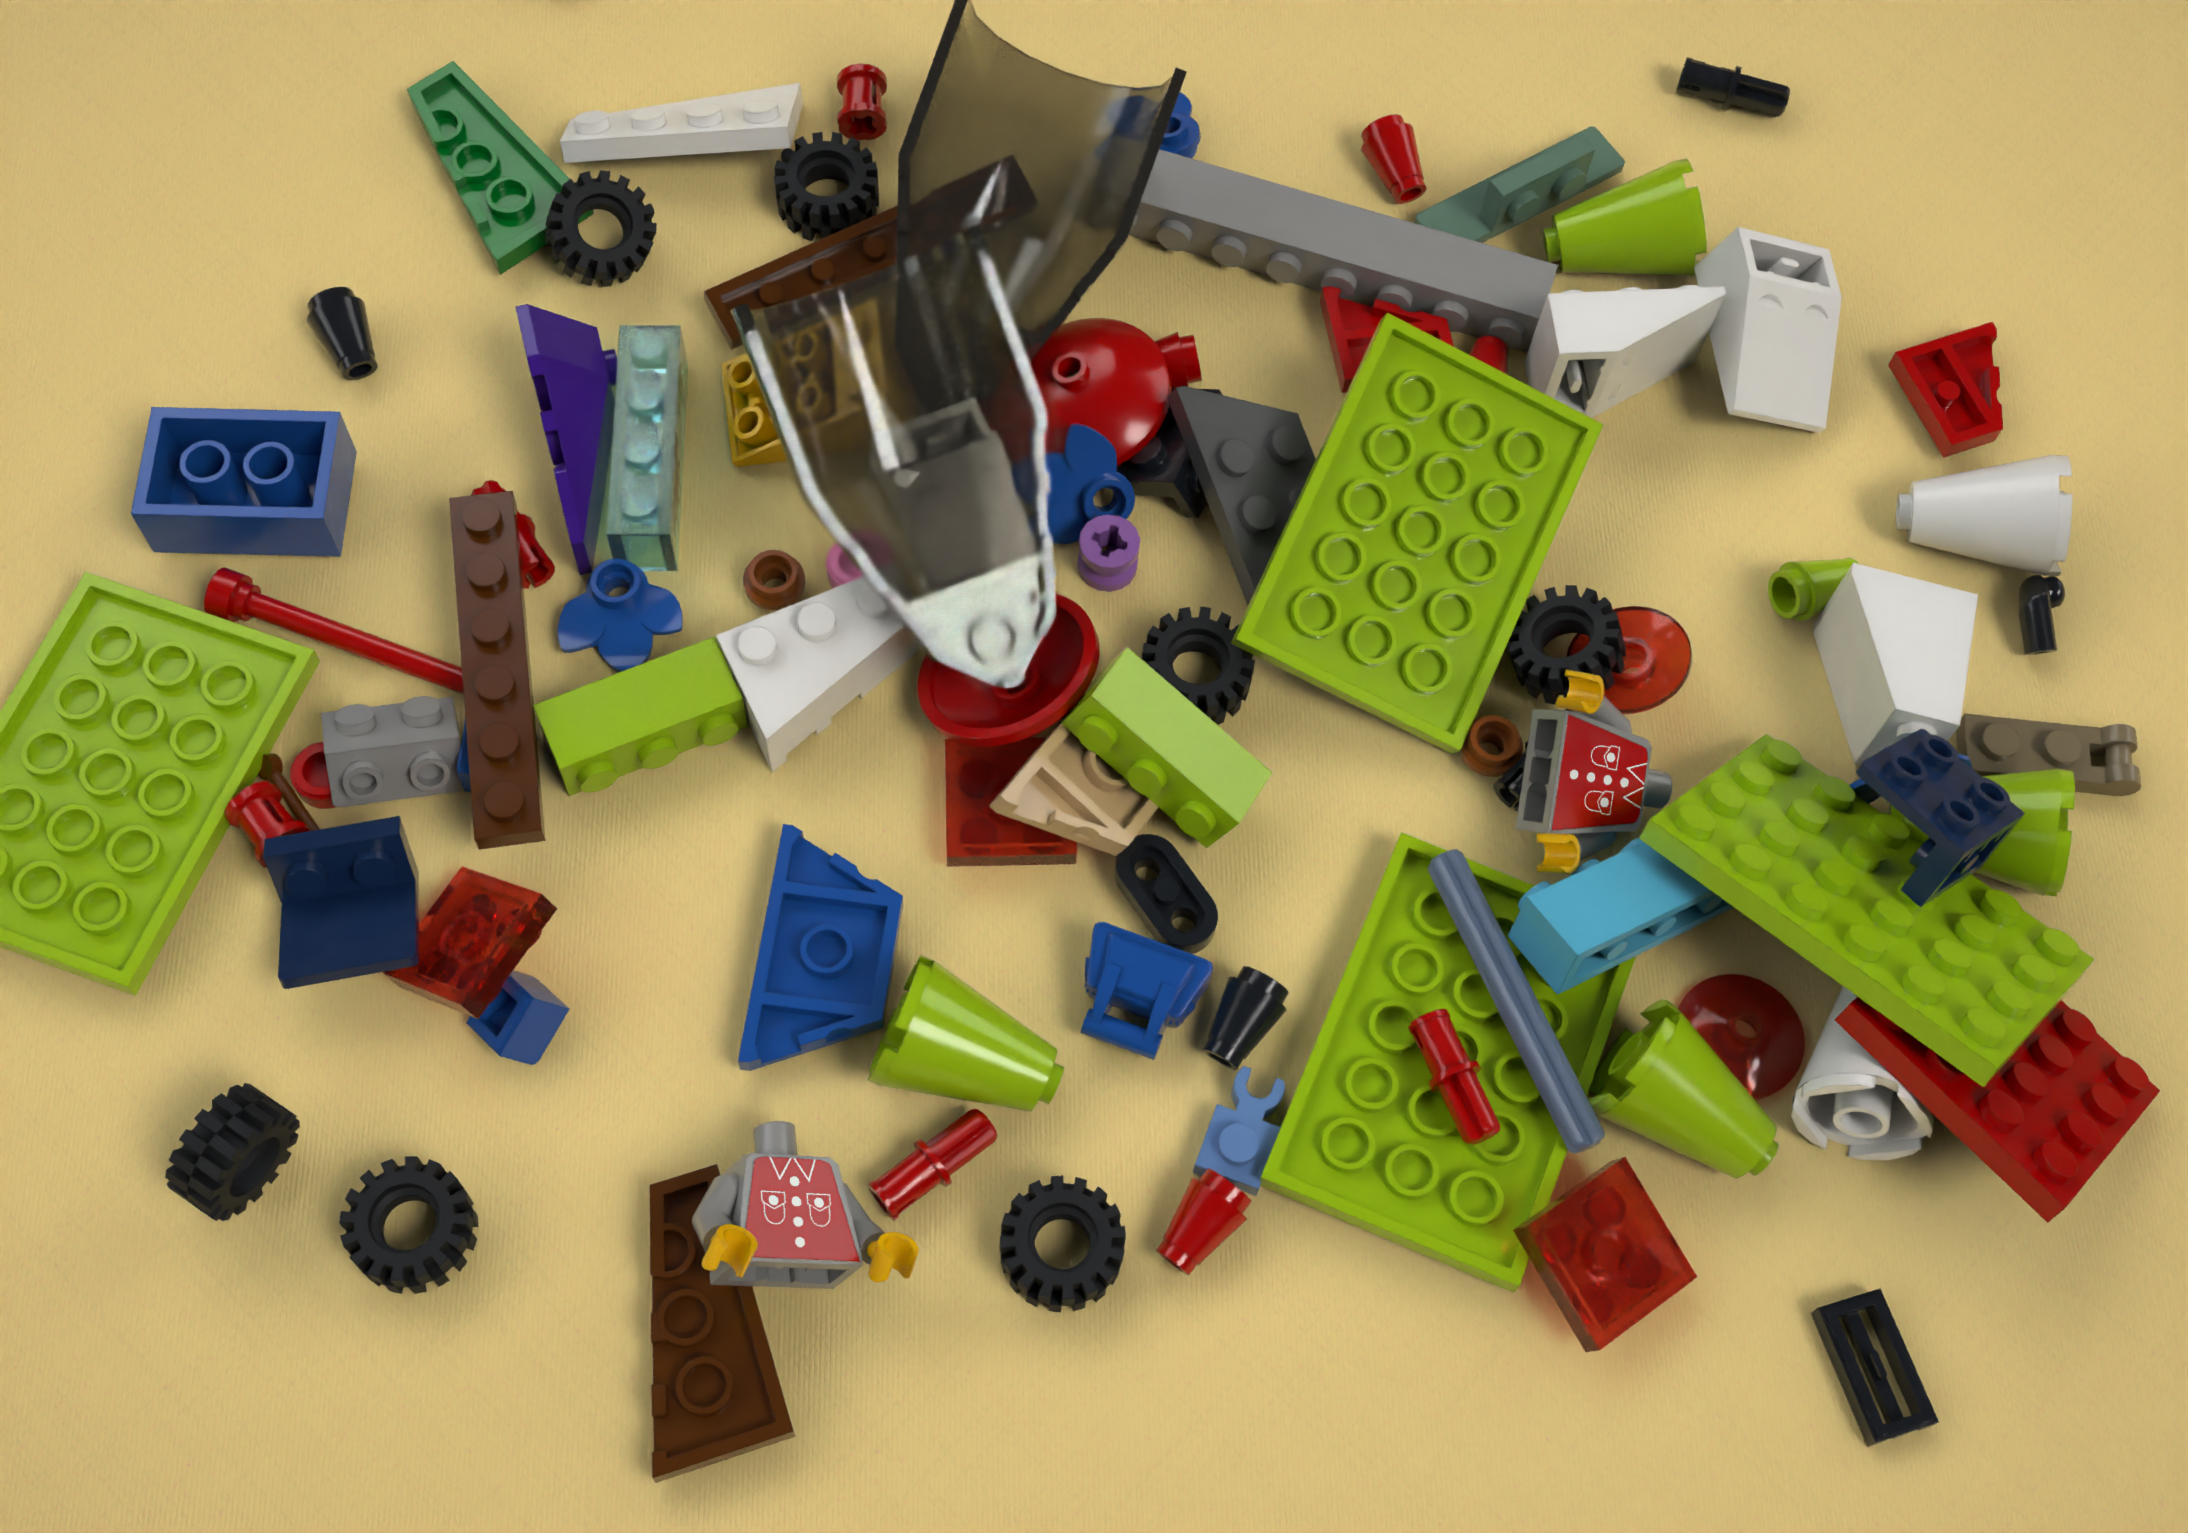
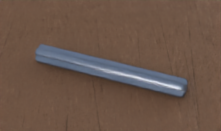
(1516, 1002)

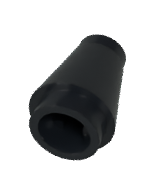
(343, 330)
(1244, 1016)

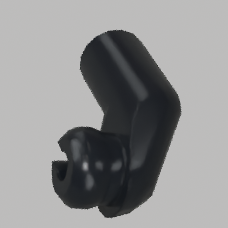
(2036, 603)

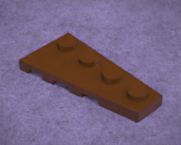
(711, 1354)

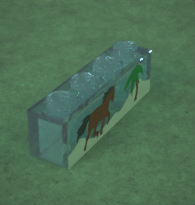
(648, 447)

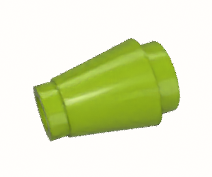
(1805, 587)

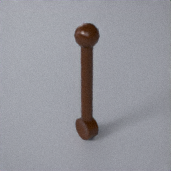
(272, 769)

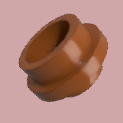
(769, 566)
(1498, 732)

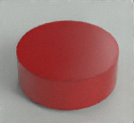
(311, 777)

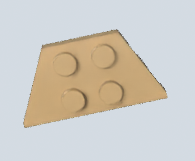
(1075, 795)

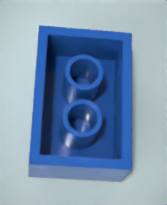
(245, 481)

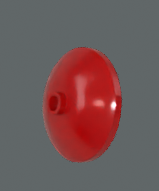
(1117, 386)
(995, 716)

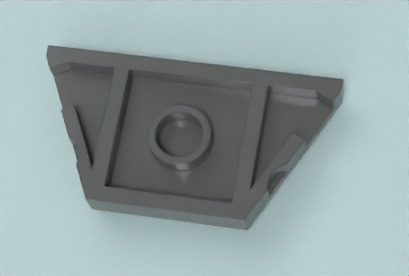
(1249, 468)

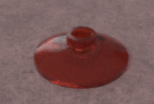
(1655, 646)
(1760, 1062)

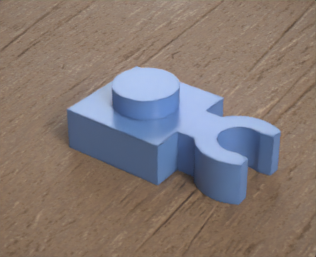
(1239, 1139)

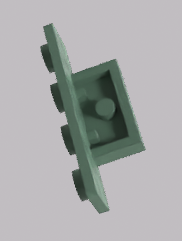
(1526, 188)

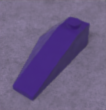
(577, 416)

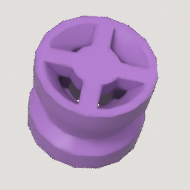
(1115, 566)

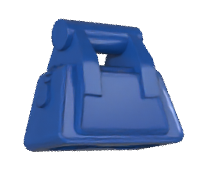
(1142, 980)

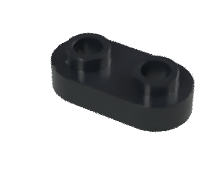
(1167, 897)

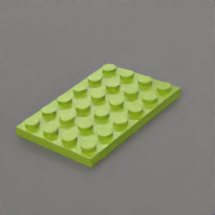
(1418, 534)
(123, 769)
(1827, 880)
(1369, 1130)

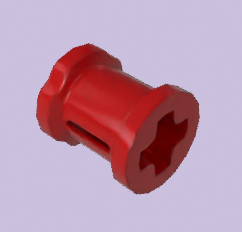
(862, 102)
(261, 818)

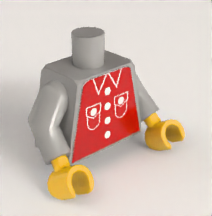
(1585, 776)
(791, 1222)

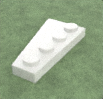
(697, 126)

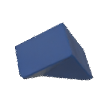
(520, 1019)

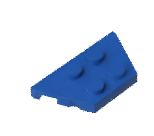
(820, 955)

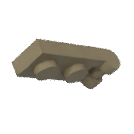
(2020, 745)

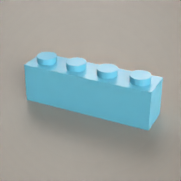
(1608, 914)

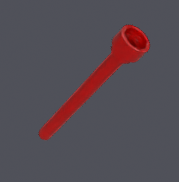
(236, 597)

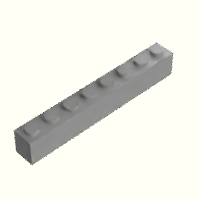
(1342, 246)

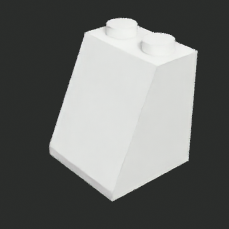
(1895, 656)

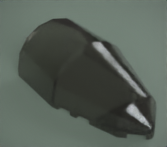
(1031, 158)
(921, 448)

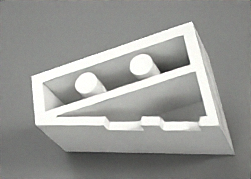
(812, 662)

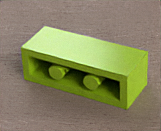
(642, 716)
(1167, 748)

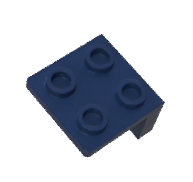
(1948, 803)
(345, 901)

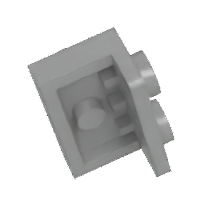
(391, 751)

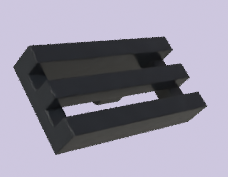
(1850, 1375)

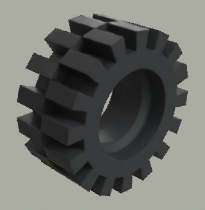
(820, 162)
(609, 196)
(1563, 616)
(1207, 637)
(232, 1152)
(380, 1196)
(1066, 1202)

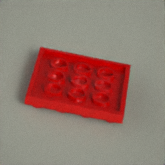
(2041, 1117)

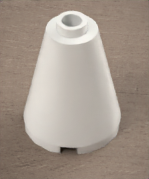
(1994, 514)
(1855, 1099)

